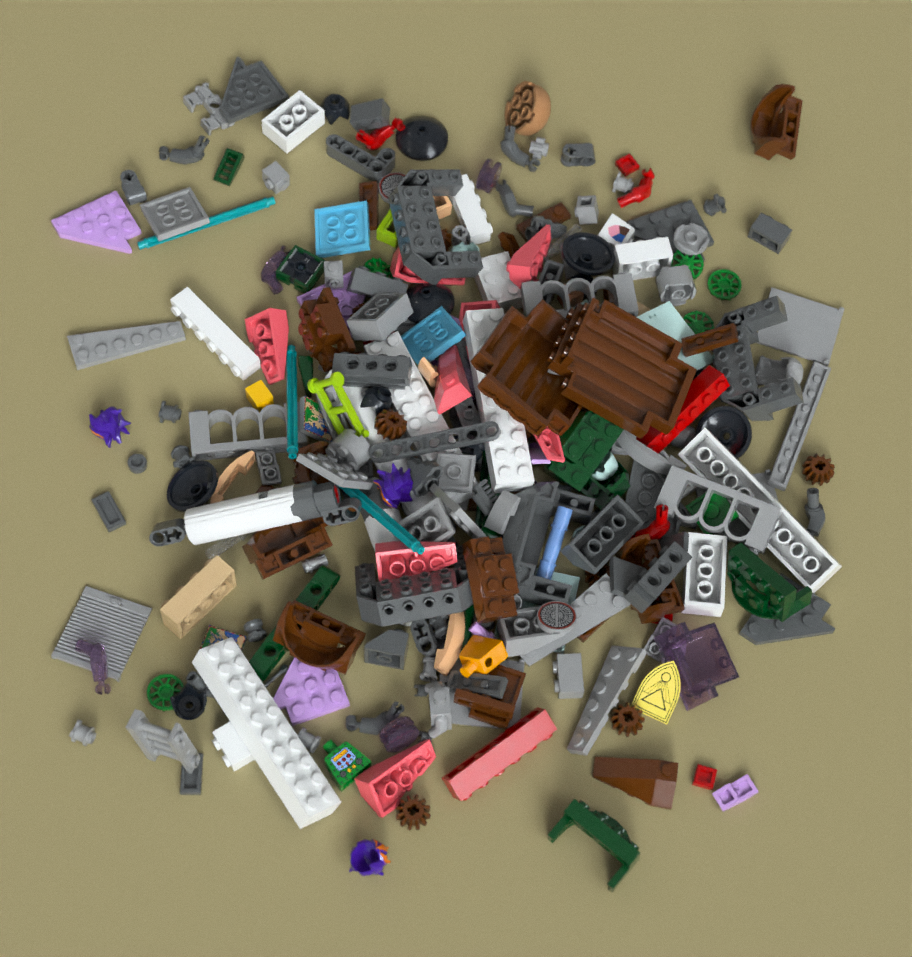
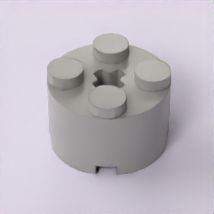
(675, 284)
(349, 449)

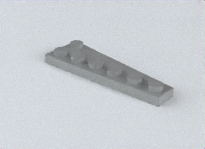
(109, 345)
(591, 609)
(612, 679)

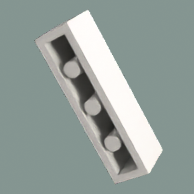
(470, 214)

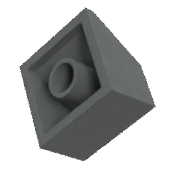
(388, 649)

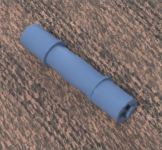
(554, 542)

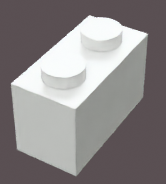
(234, 749)

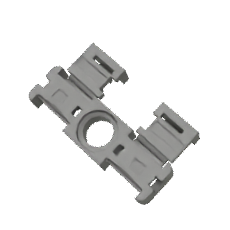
(204, 96)

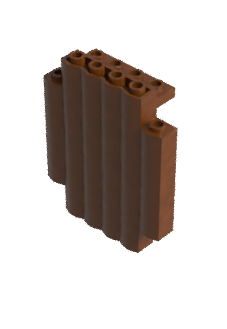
(621, 368)
(518, 370)

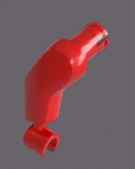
(380, 135)
(639, 192)
(659, 526)

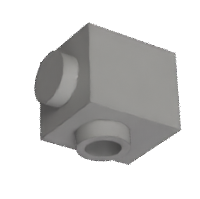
(275, 178)
(587, 209)
(333, 274)

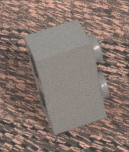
(569, 676)

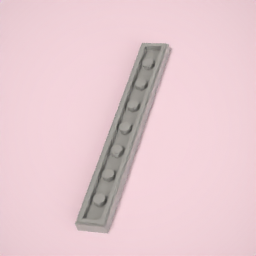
(798, 426)

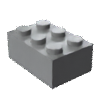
(380, 316)

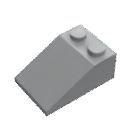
(429, 523)
(522, 632)

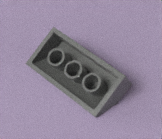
(602, 536)

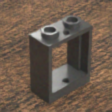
(462, 416)

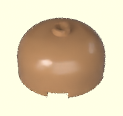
(534, 107)

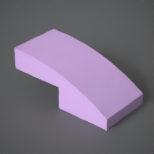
(537, 456)
(735, 793)

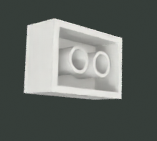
(293, 121)
(642, 257)
(495, 282)

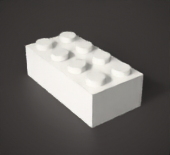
(705, 575)

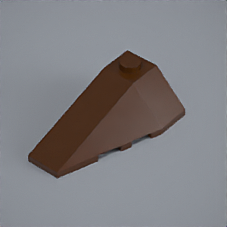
(640, 778)

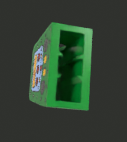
(344, 763)

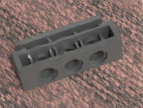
(373, 370)
(658, 577)

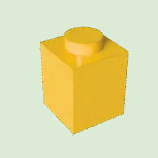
(259, 395)

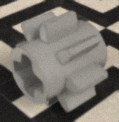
(539, 148)

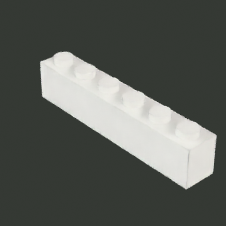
(215, 334)

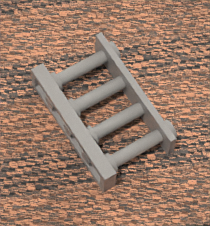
(161, 741)

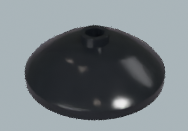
(425, 144)
(588, 253)
(427, 298)
(732, 421)
(192, 485)

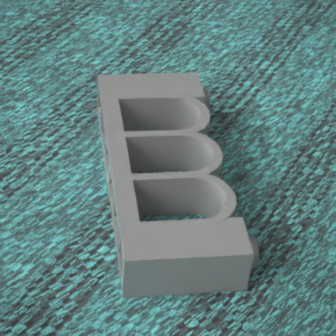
(620, 286)
(201, 423)
(763, 525)

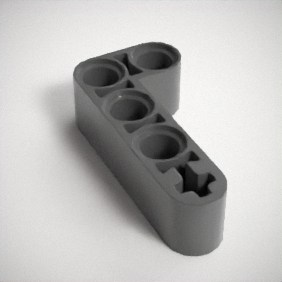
(360, 160)

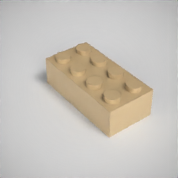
(198, 596)

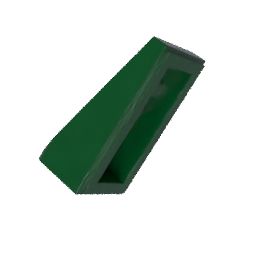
(229, 153)
(306, 366)

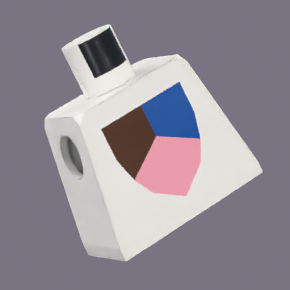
(617, 231)

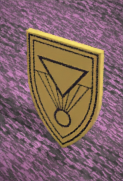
(659, 692)

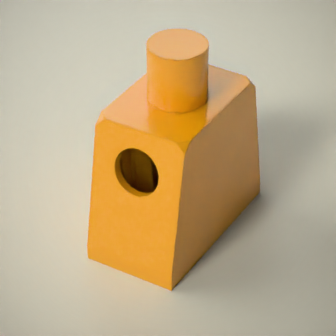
(481, 655)

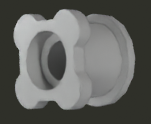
(622, 184)
(83, 733)

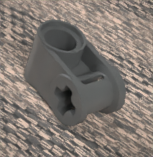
(579, 154)
(132, 188)

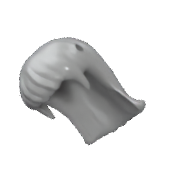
(772, 371)

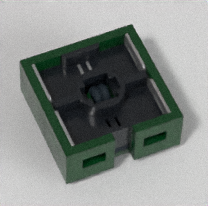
(300, 269)

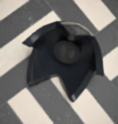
(334, 111)
(378, 397)
(475, 449)
(189, 695)

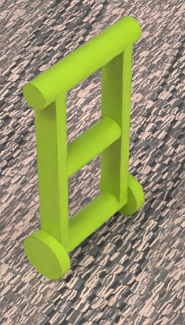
(337, 380)

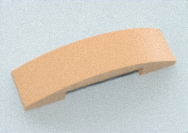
(428, 371)
(242, 465)
(447, 657)

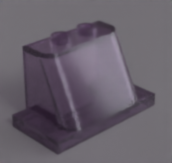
(700, 661)

